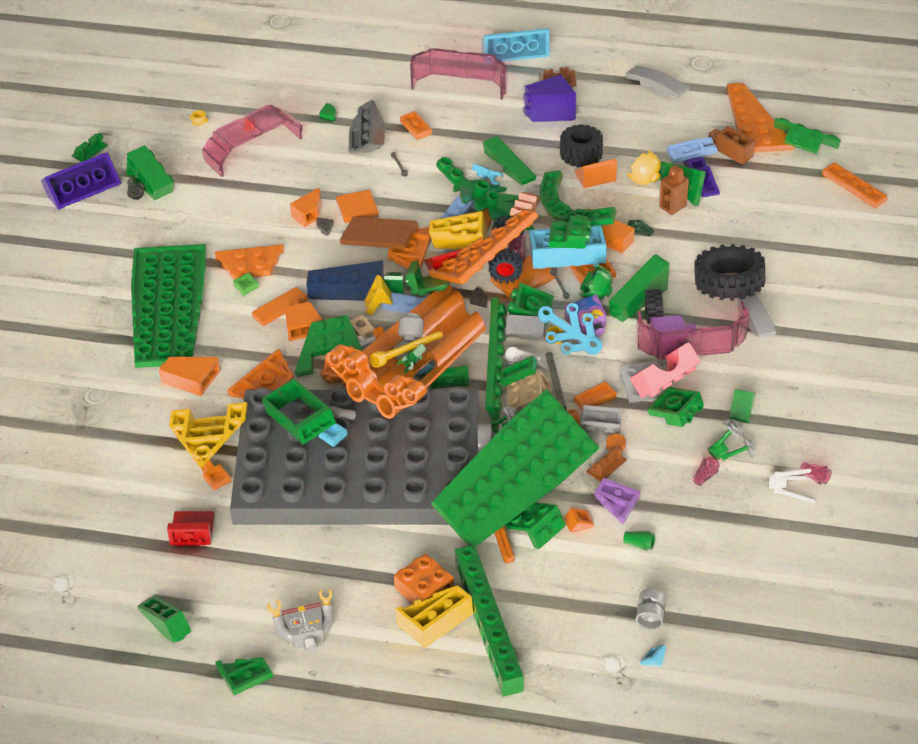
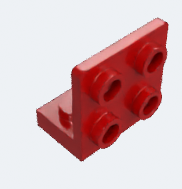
(191, 528)

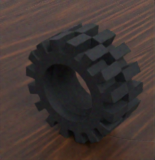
(653, 304)

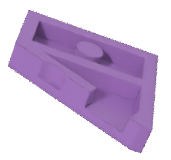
(617, 498)

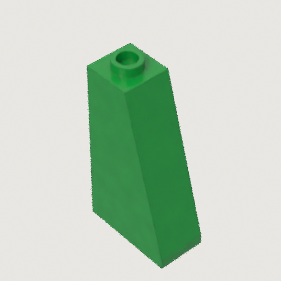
(631, 296)

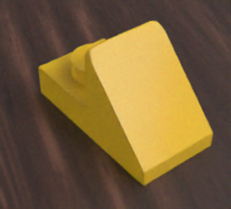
(377, 294)

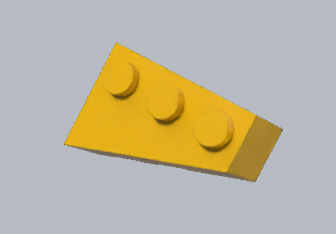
(458, 230)
(435, 616)

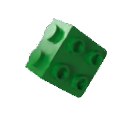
(422, 285)
(540, 522)

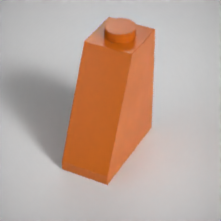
(190, 373)

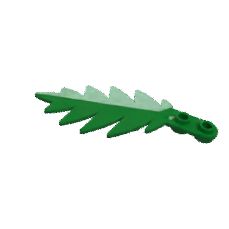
(480, 191)

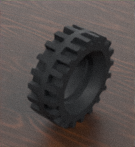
(730, 259)

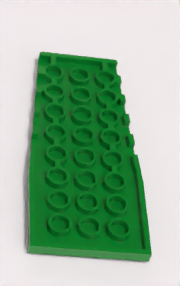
(166, 301)
(515, 469)

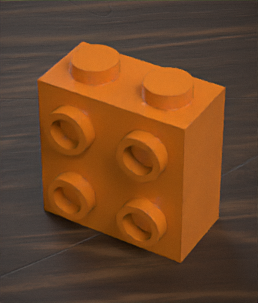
(422, 579)

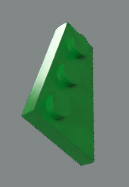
(695, 182)

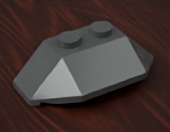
(366, 129)

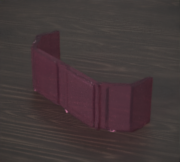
(458, 64)
(242, 130)
(703, 340)

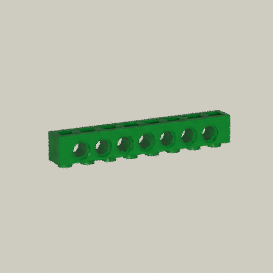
(489, 621)

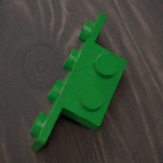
(805, 138)

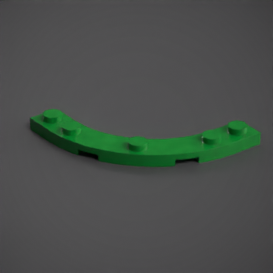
(561, 212)

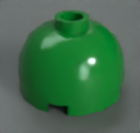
(597, 283)

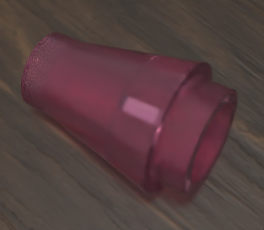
(706, 470)
(819, 473)

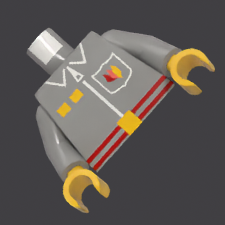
(304, 624)

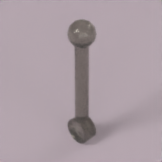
(404, 173)
(553, 271)

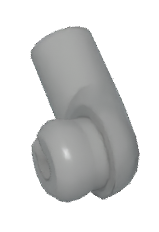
(342, 413)

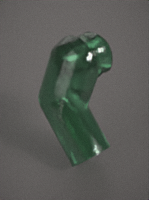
(640, 226)

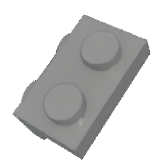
(601, 419)

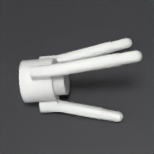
(515, 355)
(778, 480)

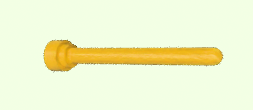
(380, 358)

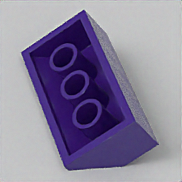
(81, 181)

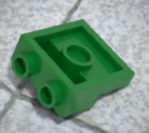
(570, 234)
(528, 301)
(677, 406)

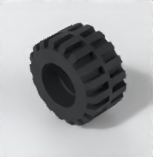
(581, 145)

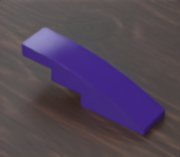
(709, 186)

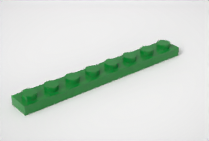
(495, 358)

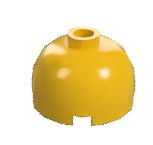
(645, 169)

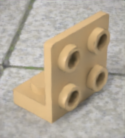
(526, 390)

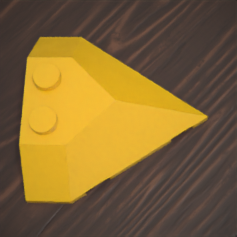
(206, 435)

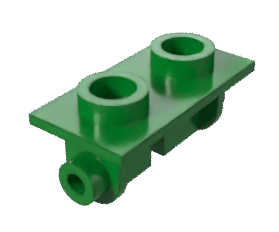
(88, 150)

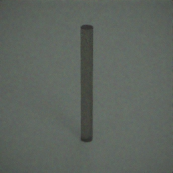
(555, 379)

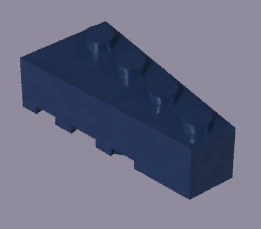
(343, 282)

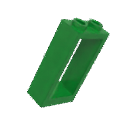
(310, 426)

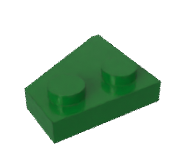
(244, 673)

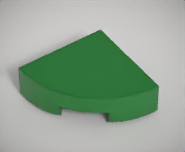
(328, 112)

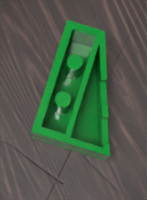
(149, 172)

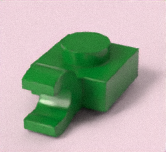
(412, 357)

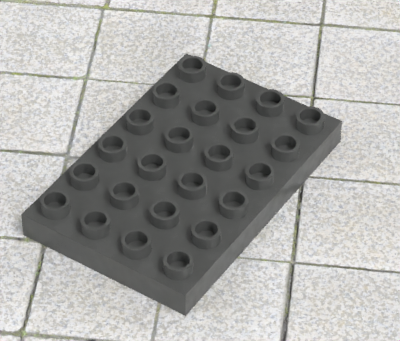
(373, 476)

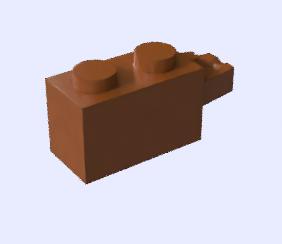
(733, 144)
(674, 191)

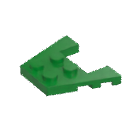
(322, 338)

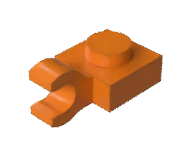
(215, 476)

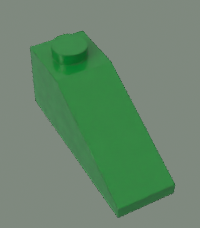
(166, 618)

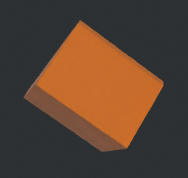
(597, 173)

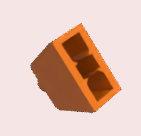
(299, 319)

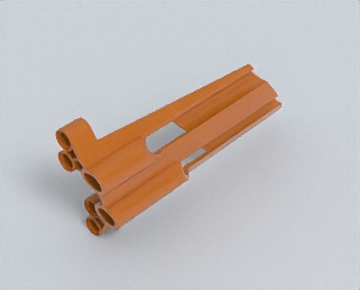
(388, 384)

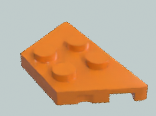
(414, 251)
(255, 260)
(269, 374)

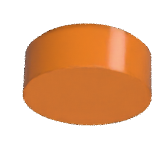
(615, 440)

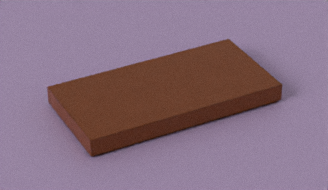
(379, 232)

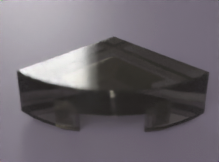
(324, 225)
(479, 298)

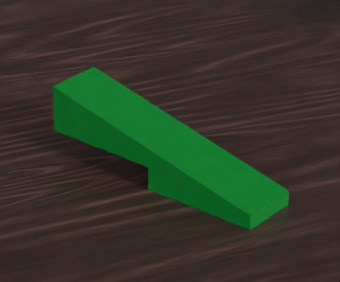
(512, 165)

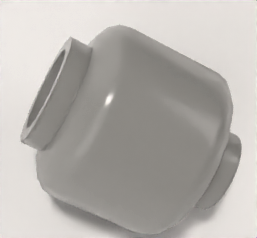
(410, 327)

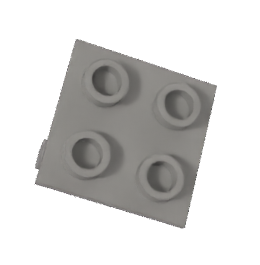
(628, 372)

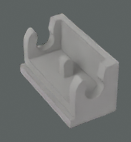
(524, 325)

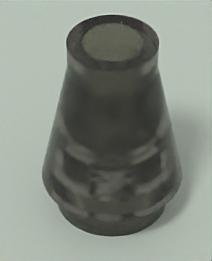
(134, 189)

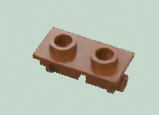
(607, 464)

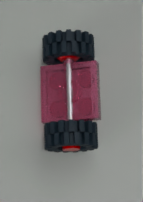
(508, 261)

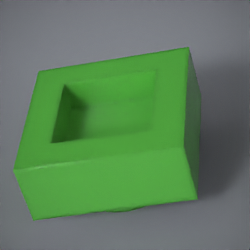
(245, 284)

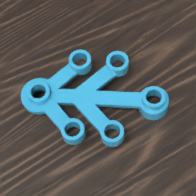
(571, 331)

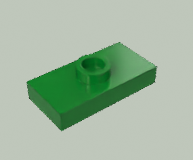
(518, 371)

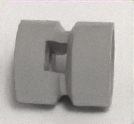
(651, 609)

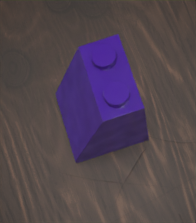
(550, 100)

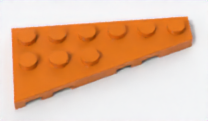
(754, 120)
(483, 250)

